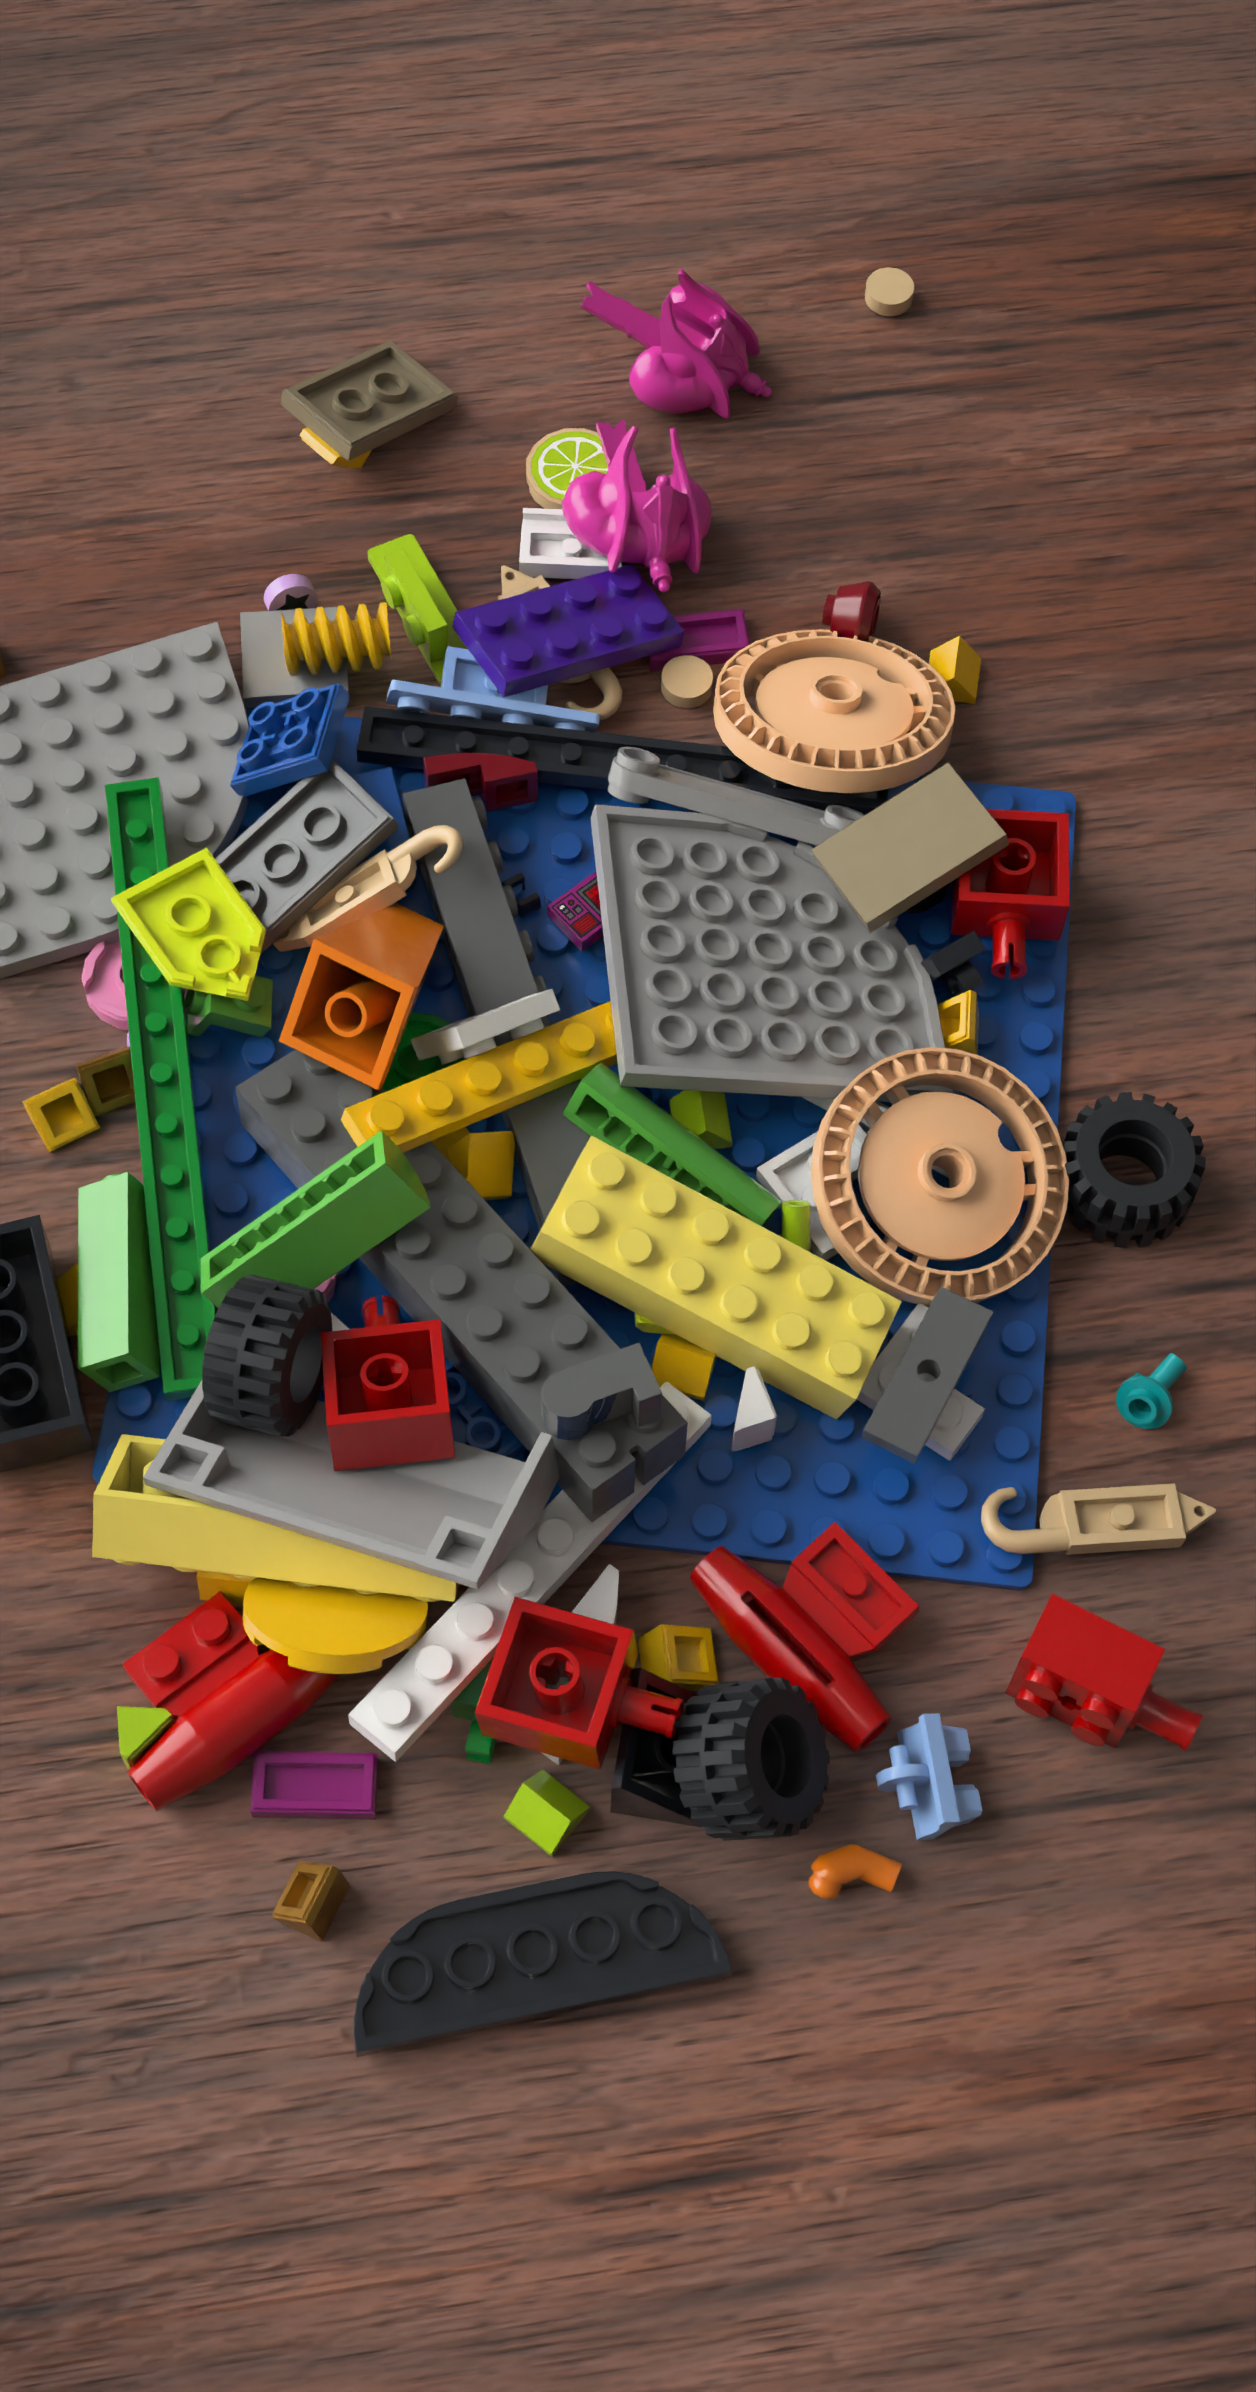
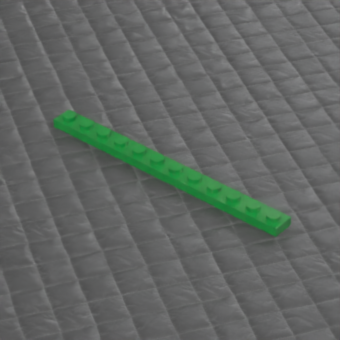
(163, 1101)

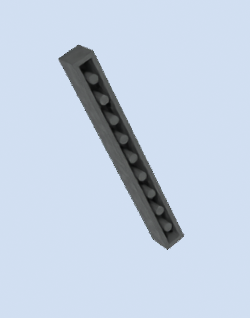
(493, 971)

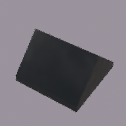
(646, 1763)

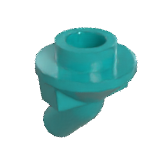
(1150, 1394)

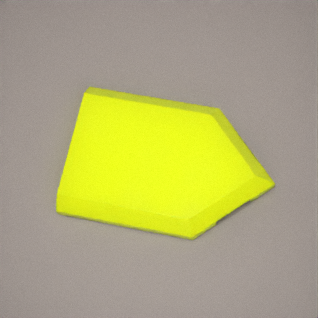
(196, 927)

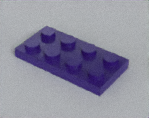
(567, 630)

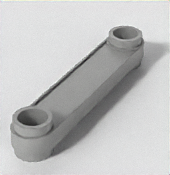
(640, 776)

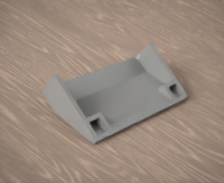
(430, 1516)

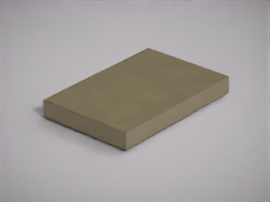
(368, 400)
(909, 847)

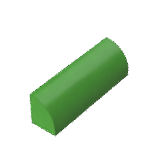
(652, 1136)
(322, 1222)

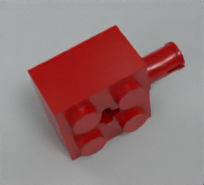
(1018, 889)
(386, 1391)
(1095, 1679)
(577, 1717)

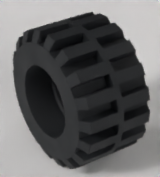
(1140, 1132)
(265, 1355)
(751, 1759)

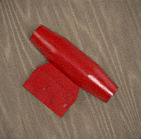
(810, 1629)
(221, 1698)

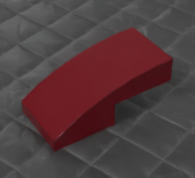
(499, 778)

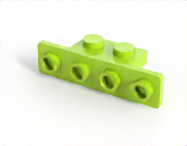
(419, 598)

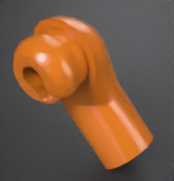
(849, 1864)

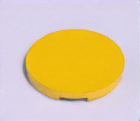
(331, 1626)

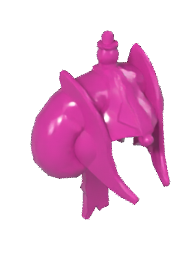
(691, 351)
(634, 525)

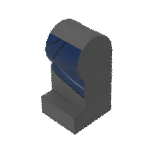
(600, 1392)

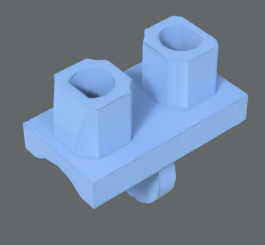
(925, 1780)

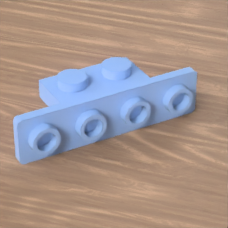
(471, 694)

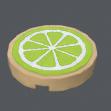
(561, 459)

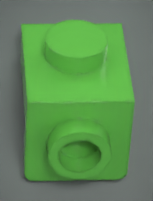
(235, 1014)

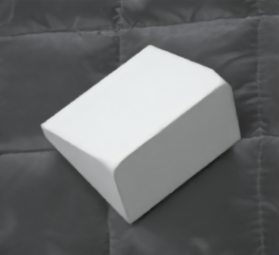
(755, 1413)

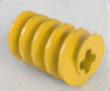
(336, 639)

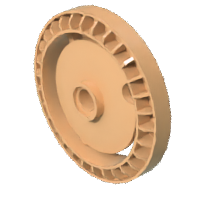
(834, 711)
(961, 1140)

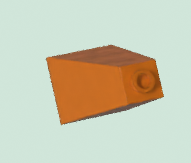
(361, 992)

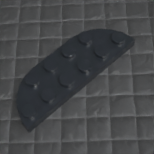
(533, 1957)

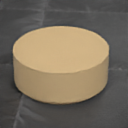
(889, 291)
(686, 681)

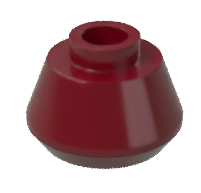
(853, 610)

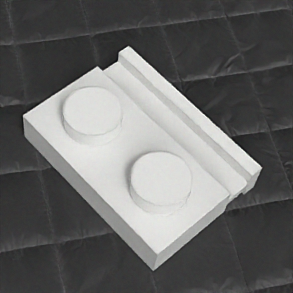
(553, 550)

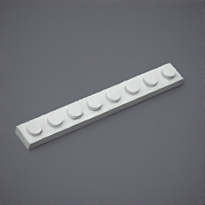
(470, 1630)

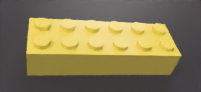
(715, 1278)
(165, 1529)

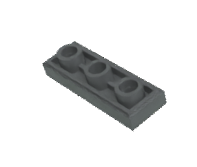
(940, 1348)

